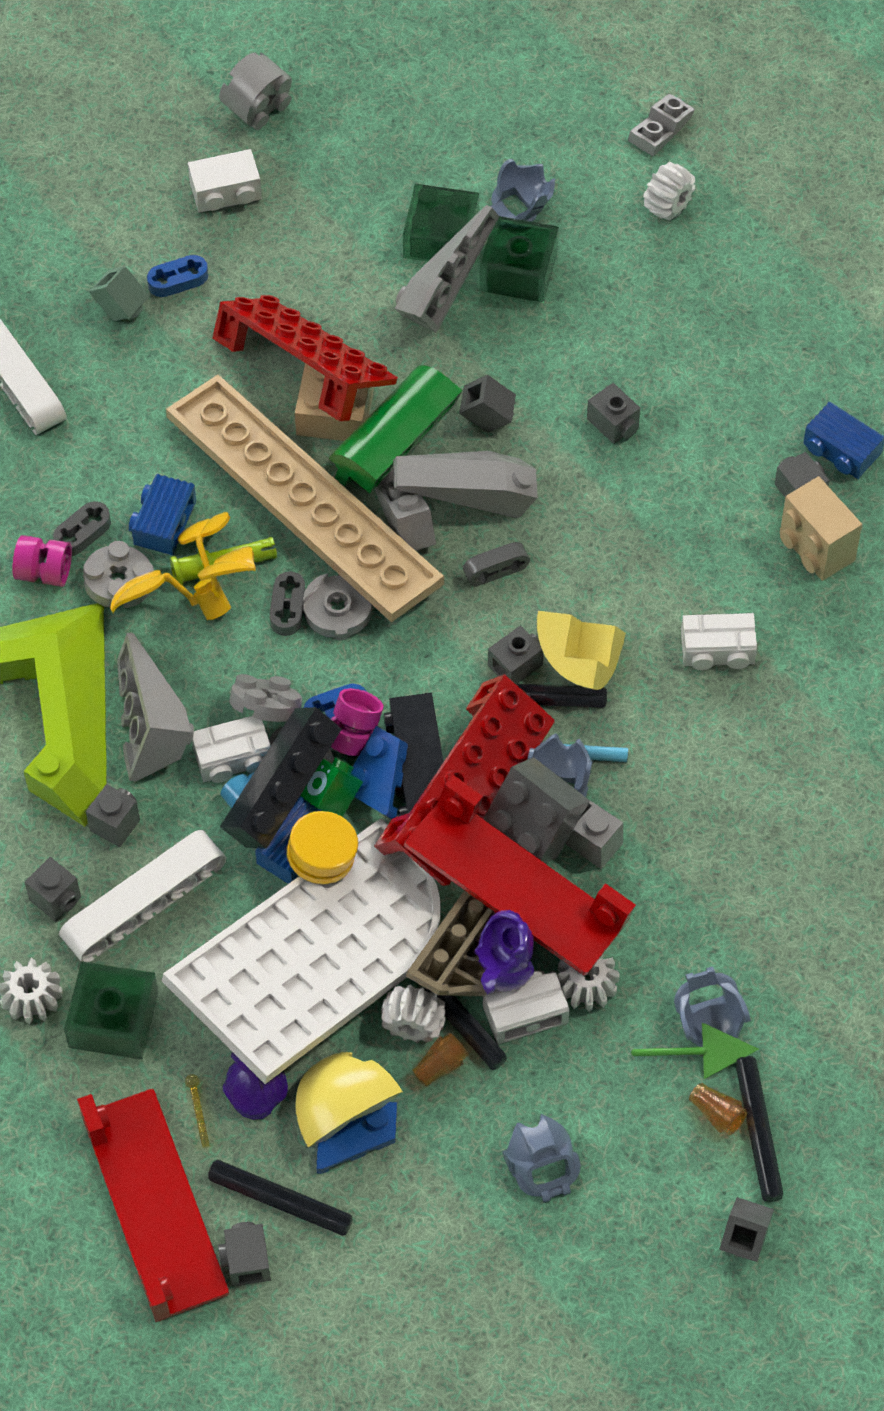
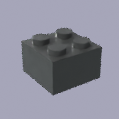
(536, 809)

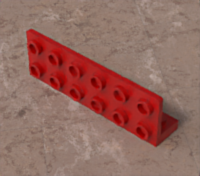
(342, 366)
(495, 740)
(515, 880)
(154, 1203)

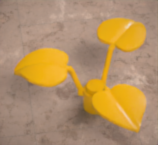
(208, 591)

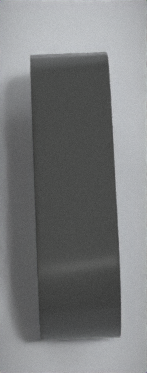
(80, 527)
(496, 563)
(280, 602)

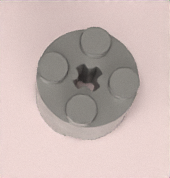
(256, 89)

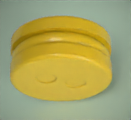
(322, 847)

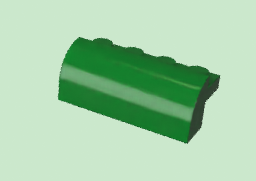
(395, 427)

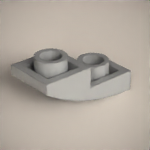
(663, 123)

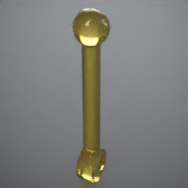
(192, 1082)

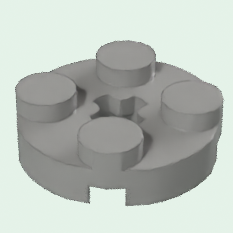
(113, 559)
(330, 622)
(268, 699)

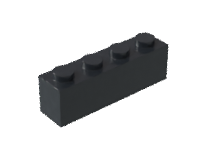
(415, 722)
(280, 778)

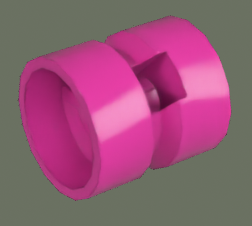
(30, 558)
(357, 715)

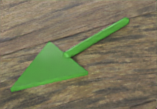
(718, 1050)

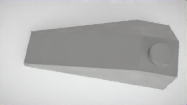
(441, 278)
(470, 479)
(151, 712)

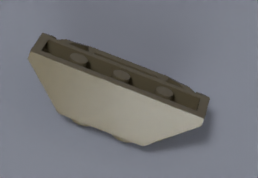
(449, 958)

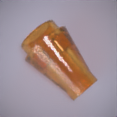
(441, 1058)
(720, 1109)

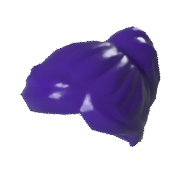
(505, 952)
(250, 1094)

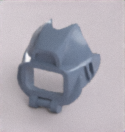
(527, 184)
(568, 762)
(723, 1013)
(537, 1148)

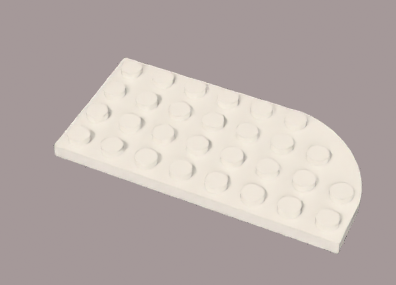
(310, 957)

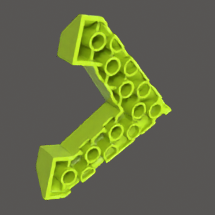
(69, 665)

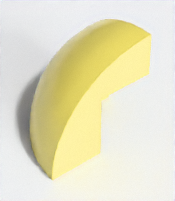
(579, 649)
(340, 1092)

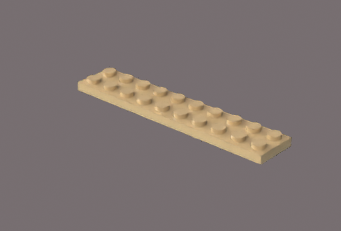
(305, 498)

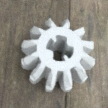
(669, 191)
(601, 983)
(16, 995)
(413, 1014)

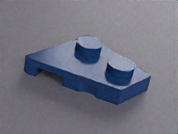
(380, 771)
(358, 1138)

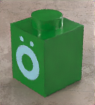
(332, 786)

